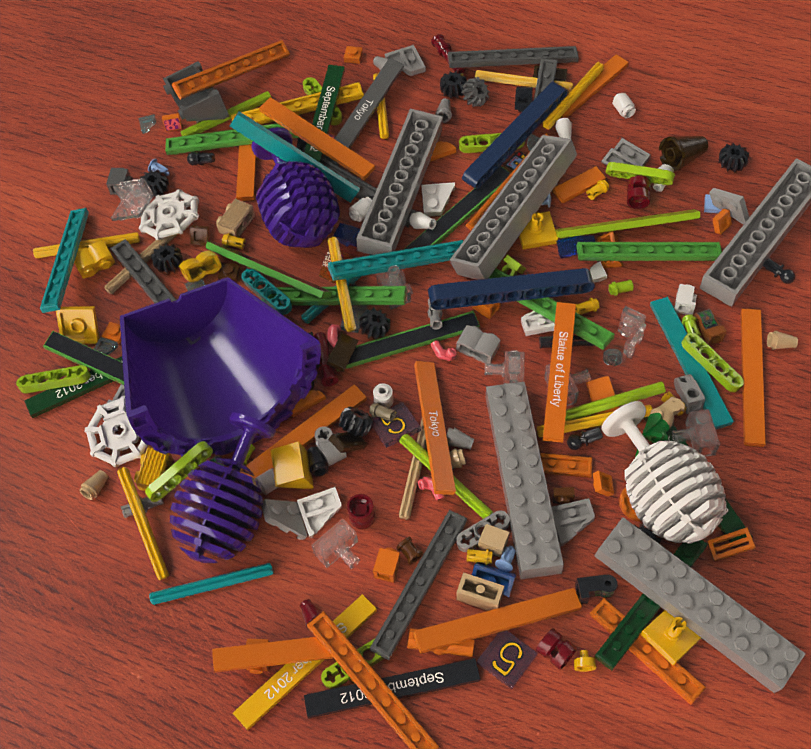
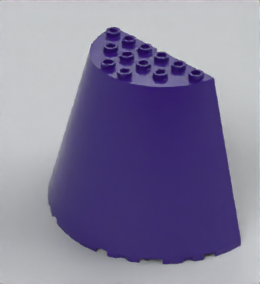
(242, 364)

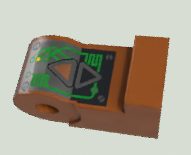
(709, 327)

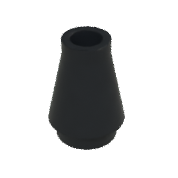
(317, 464)

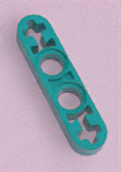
(266, 291)

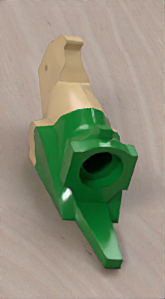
(661, 420)

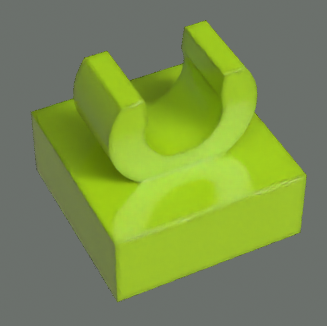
(514, 265)

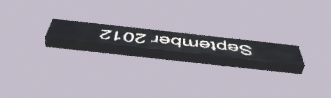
(401, 685)

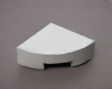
(598, 272)

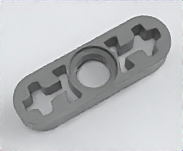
(467, 534)

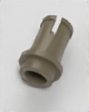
(382, 412)

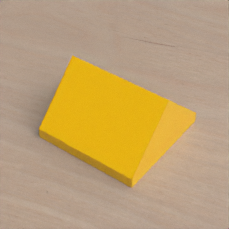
(291, 467)

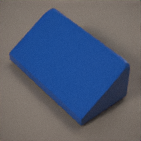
(495, 575)

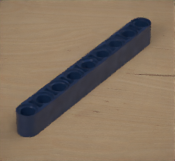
(514, 135)
(510, 288)

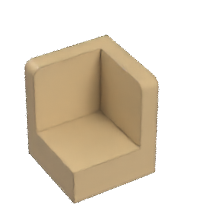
(493, 539)

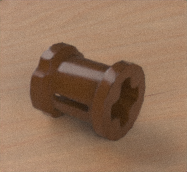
(409, 550)

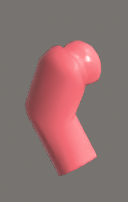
(333, 332)
(443, 354)
(426, 483)

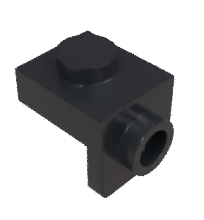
(523, 98)

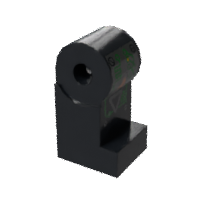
(595, 586)

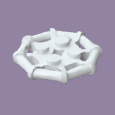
(161, 219)
(109, 438)

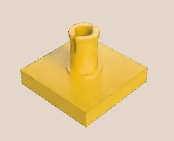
(538, 232)
(78, 324)
(670, 636)

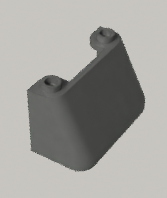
(199, 106)

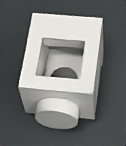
(685, 299)

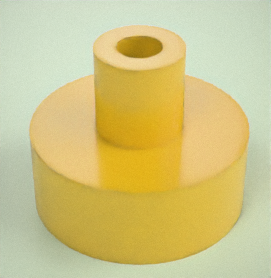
(584, 662)

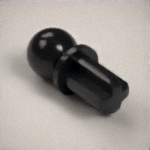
(200, 158)
(787, 276)
(575, 441)

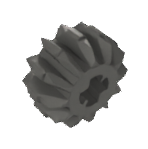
(475, 92)

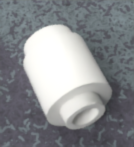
(624, 105)
(359, 209)
(383, 394)
(266, 481)

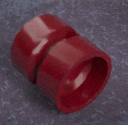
(638, 192)
(361, 511)
(549, 645)

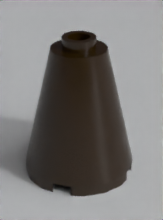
(681, 150)

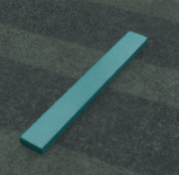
(288, 152)
(403, 259)
(64, 261)
(675, 334)

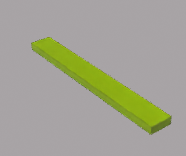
(628, 223)

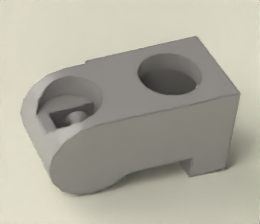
(689, 393)

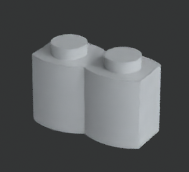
(478, 344)

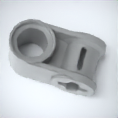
(326, 448)

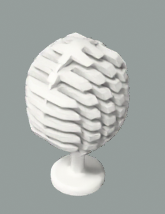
(668, 482)

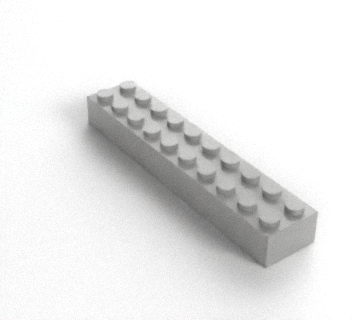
(399, 183)
(513, 207)
(760, 235)
(523, 481)
(701, 604)

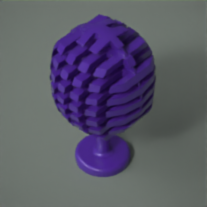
(295, 199)
(221, 499)

